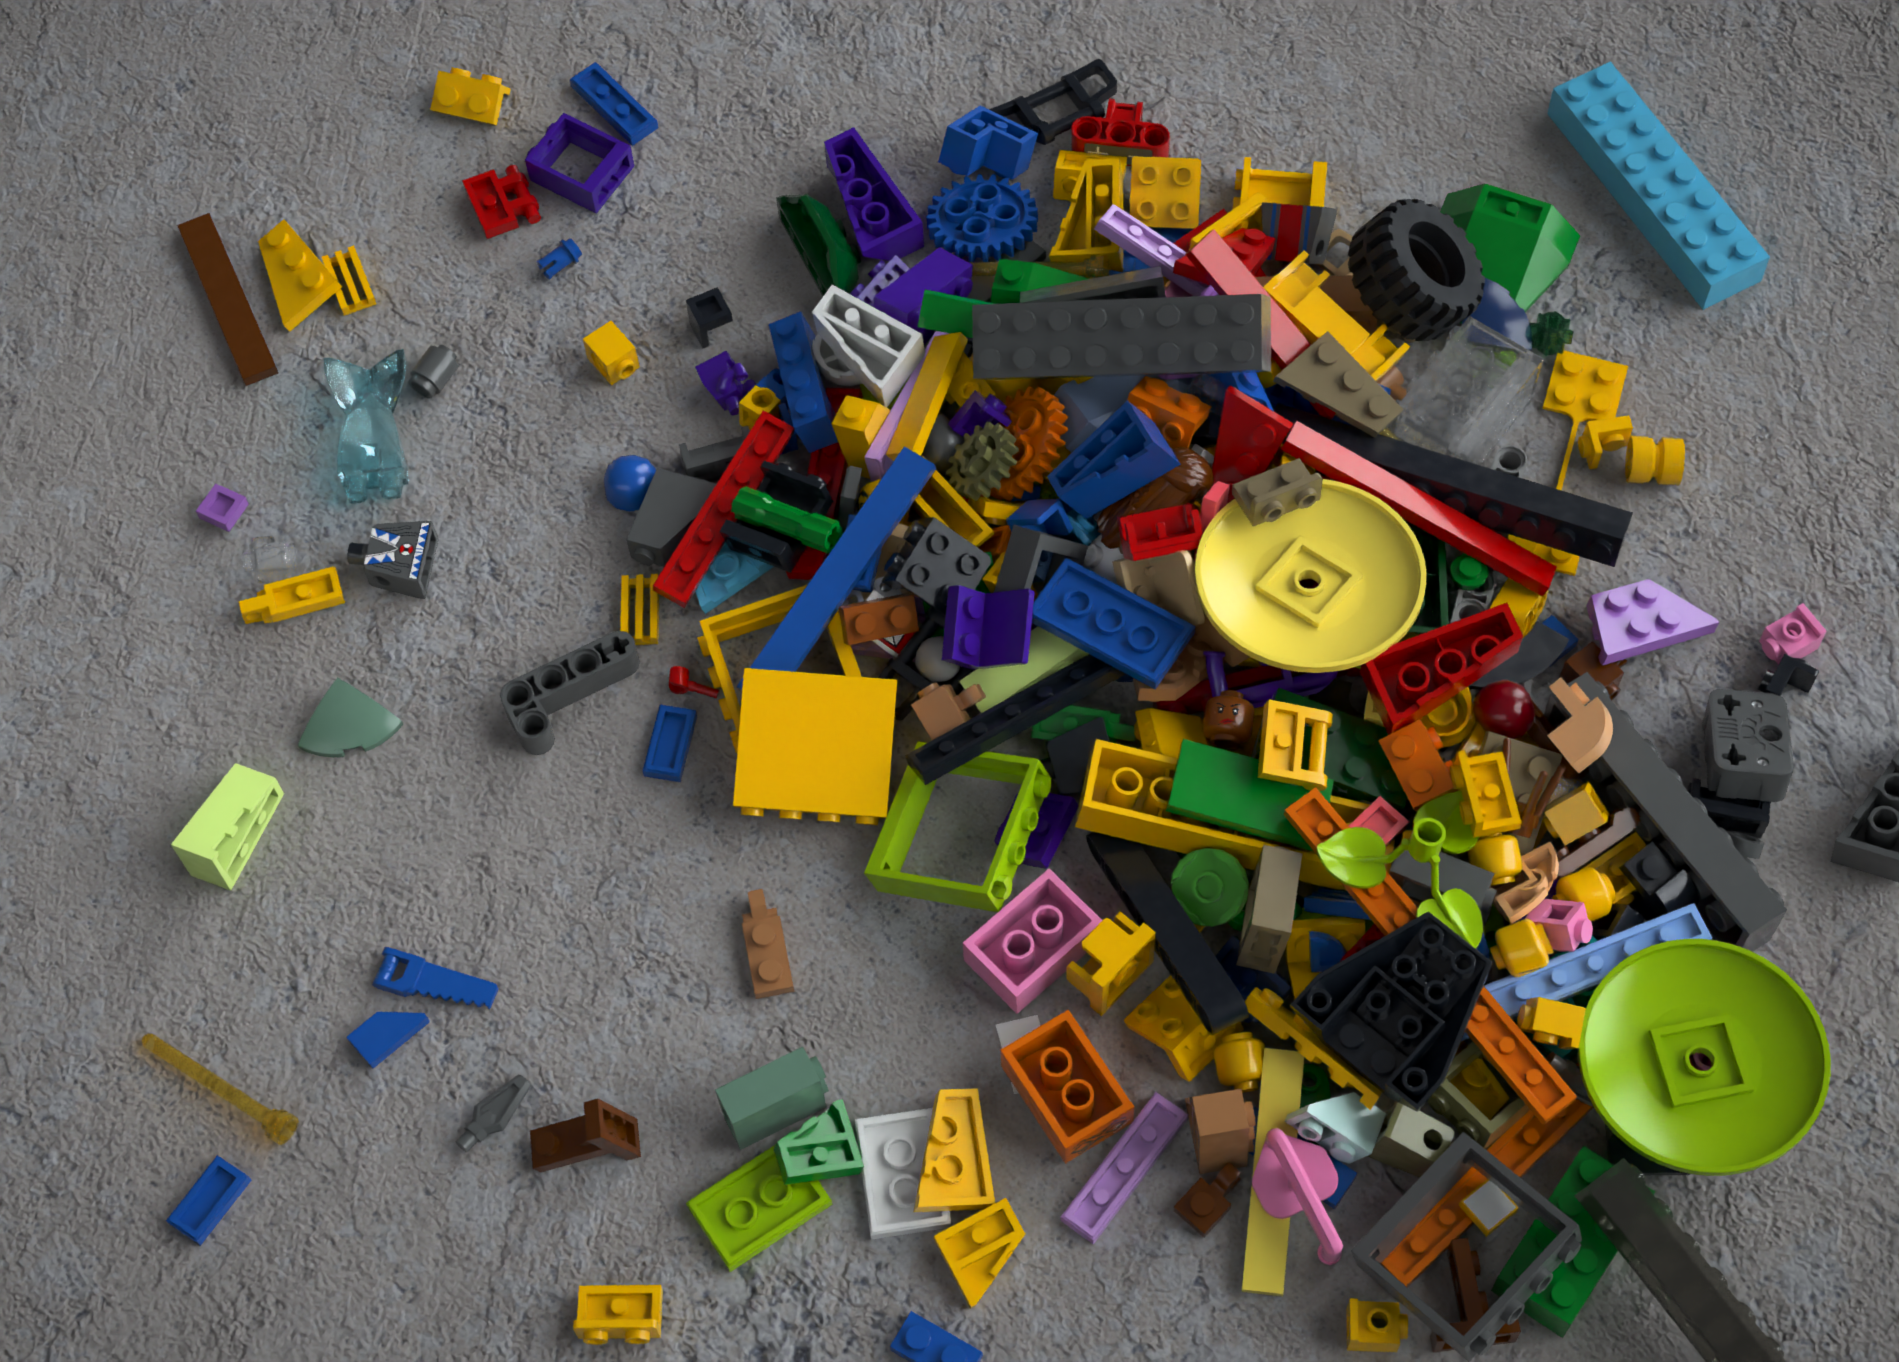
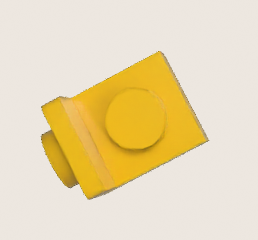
(1603, 434)

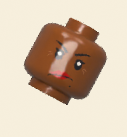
(1228, 720)

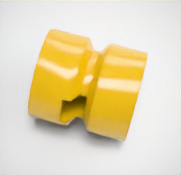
(1659, 460)

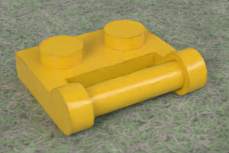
(1283, 744)

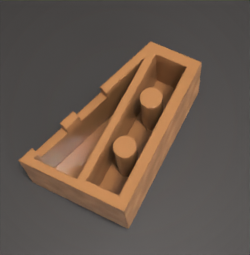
(1221, 1129)

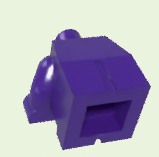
(722, 380)

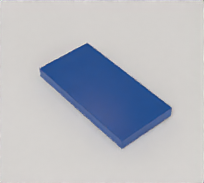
(1111, 623)

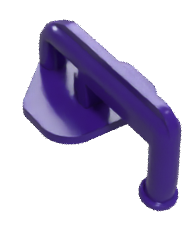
(1259, 694)

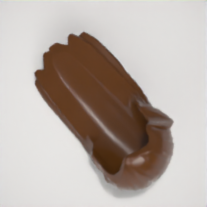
(1176, 487)

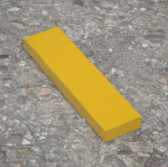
(928, 394)

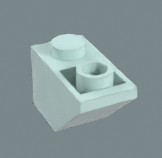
(1340, 1126)

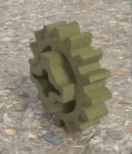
(982, 461)

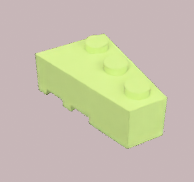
(228, 826)

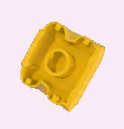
(1164, 730)

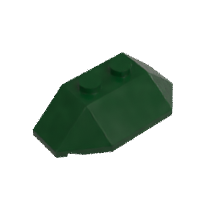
(820, 242)

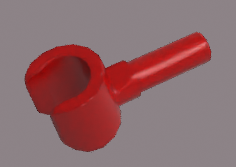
(680, 683)

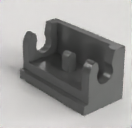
(711, 460)

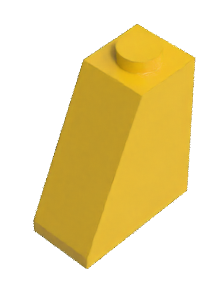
(857, 427)

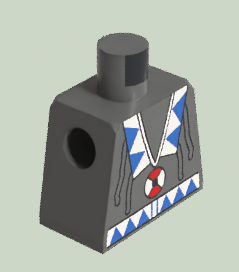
(398, 556)

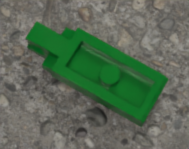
(1076, 716)

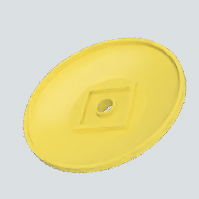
(1346, 542)

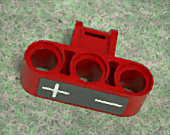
(1120, 133)

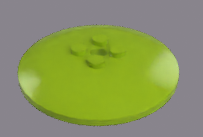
(1738, 1012)

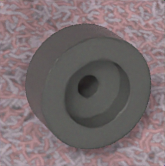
(1747, 845)

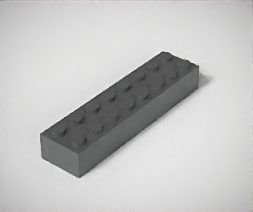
(1122, 337)
(1630, 774)

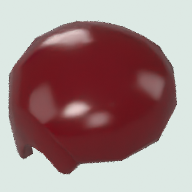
(1504, 708)

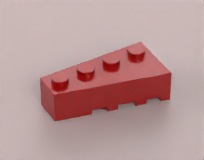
(1439, 664)

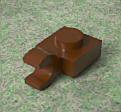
(1205, 1203)

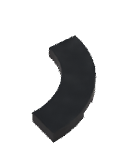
(1535, 655)

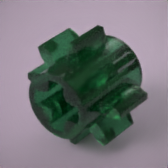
(1551, 333)

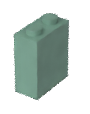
(773, 1097)

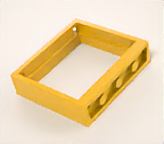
(751, 618)

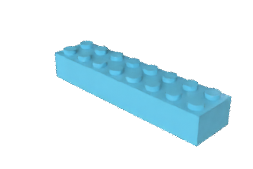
(1657, 185)

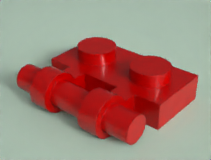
(491, 204)

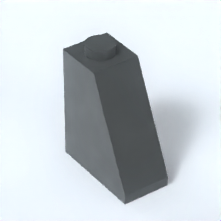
(666, 516)

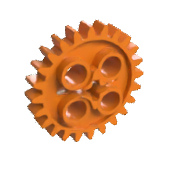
(1038, 428)

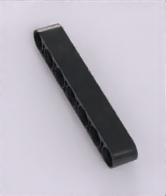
(1176, 938)

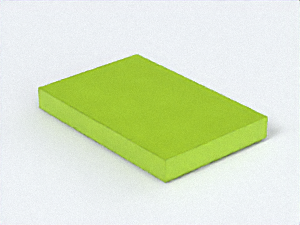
(754, 1209)

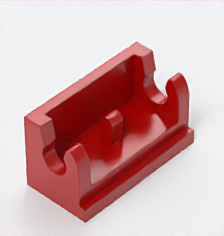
(1160, 532)

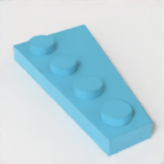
(727, 576)

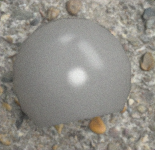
(929, 661)

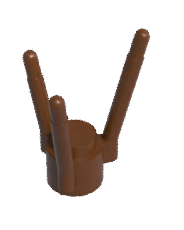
(1528, 812)

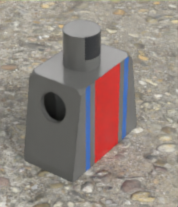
(1298, 230)

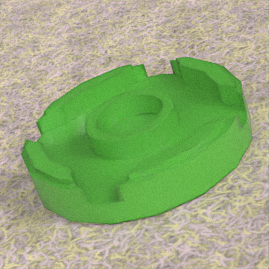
(1210, 886)

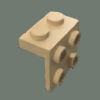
(1164, 582)

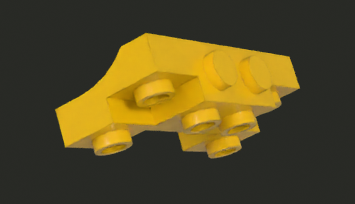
(1315, 313)

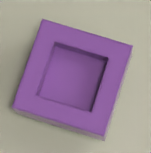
(222, 507)

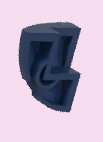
(1503, 314)

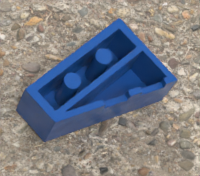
(1113, 462)

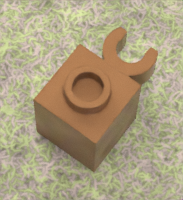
(943, 709)

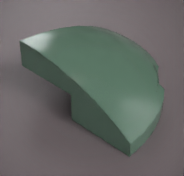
(347, 721)

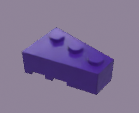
(937, 273)

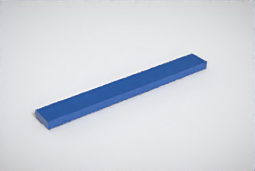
(845, 564)

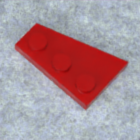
(1246, 439)

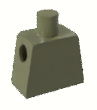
(1411, 1140)

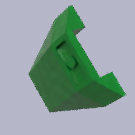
(1516, 237)

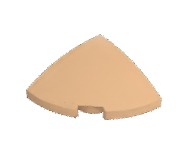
(1530, 886)

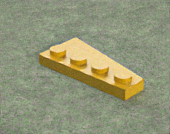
(1268, 1009)

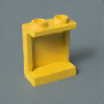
(1282, 186)

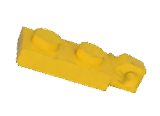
(294, 597)

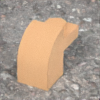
(1584, 734)

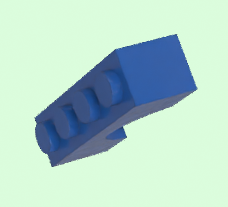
(802, 382)

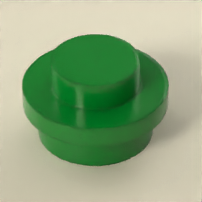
(1468, 572)

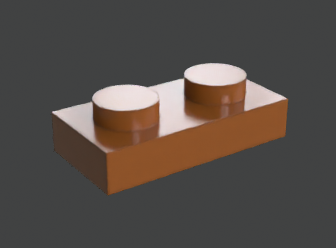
(878, 618)

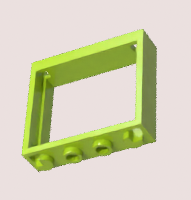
(907, 811)

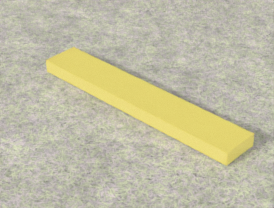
(1265, 1234)

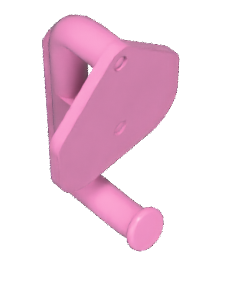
(1295, 1179)

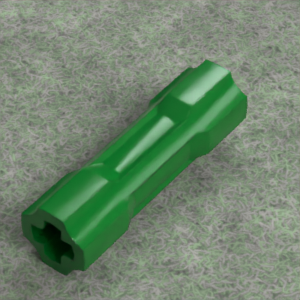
(809, 528)

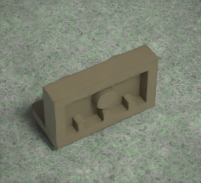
(1277, 492)

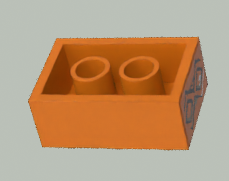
(1067, 1086)

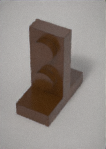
(595, 1134)
(1470, 1301)

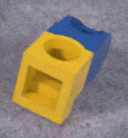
(763, 396)

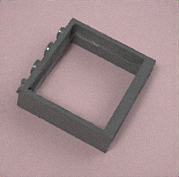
(1420, 1201)

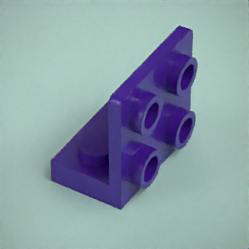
(987, 627)

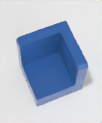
(1042, 516)

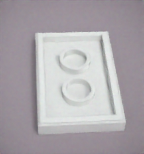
(892, 1160)

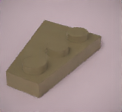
(1337, 381)

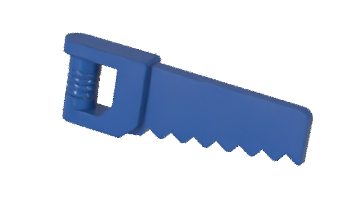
(432, 980)

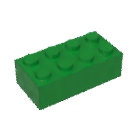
(1574, 1280)

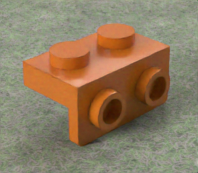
(1172, 411)
(1418, 763)

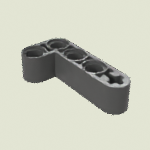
(574, 686)

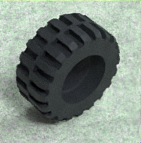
(1416, 270)

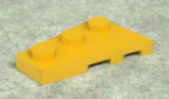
(295, 274)

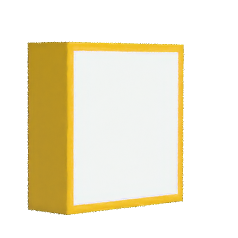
(1488, 1207)

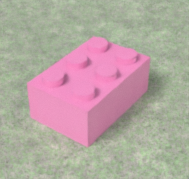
(1031, 940)

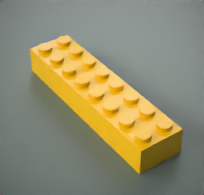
(1128, 799)

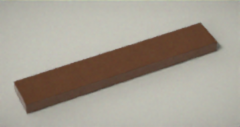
(227, 299)

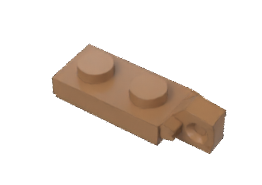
(766, 948)

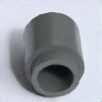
(433, 370)

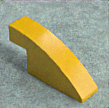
(943, 502)

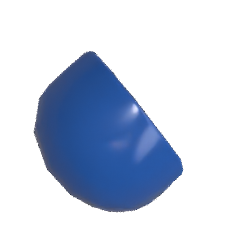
(628, 481)

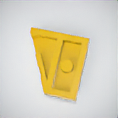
(980, 1248)

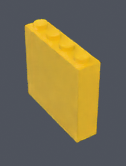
(815, 745)

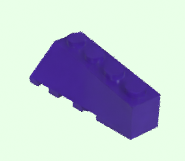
(876, 207)

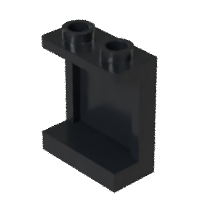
(767, 545)

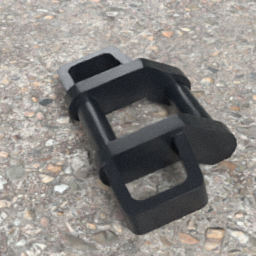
(1071, 85)
(900, 663)

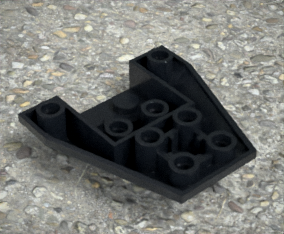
(1399, 1007)

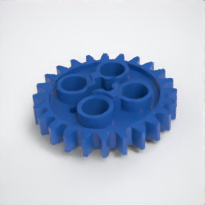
(982, 218)

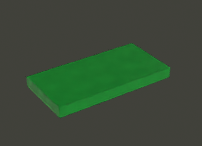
(1226, 792)

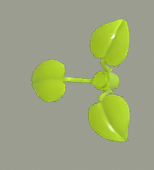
(1358, 860)

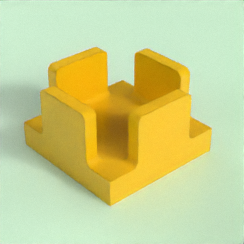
(1119, 957)

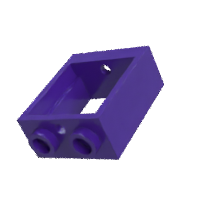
(604, 180)

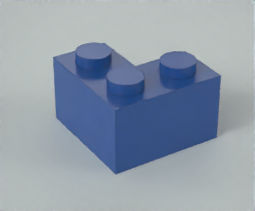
(987, 141)

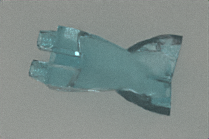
(369, 439)

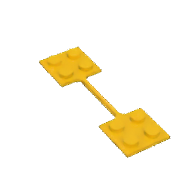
(1584, 391)

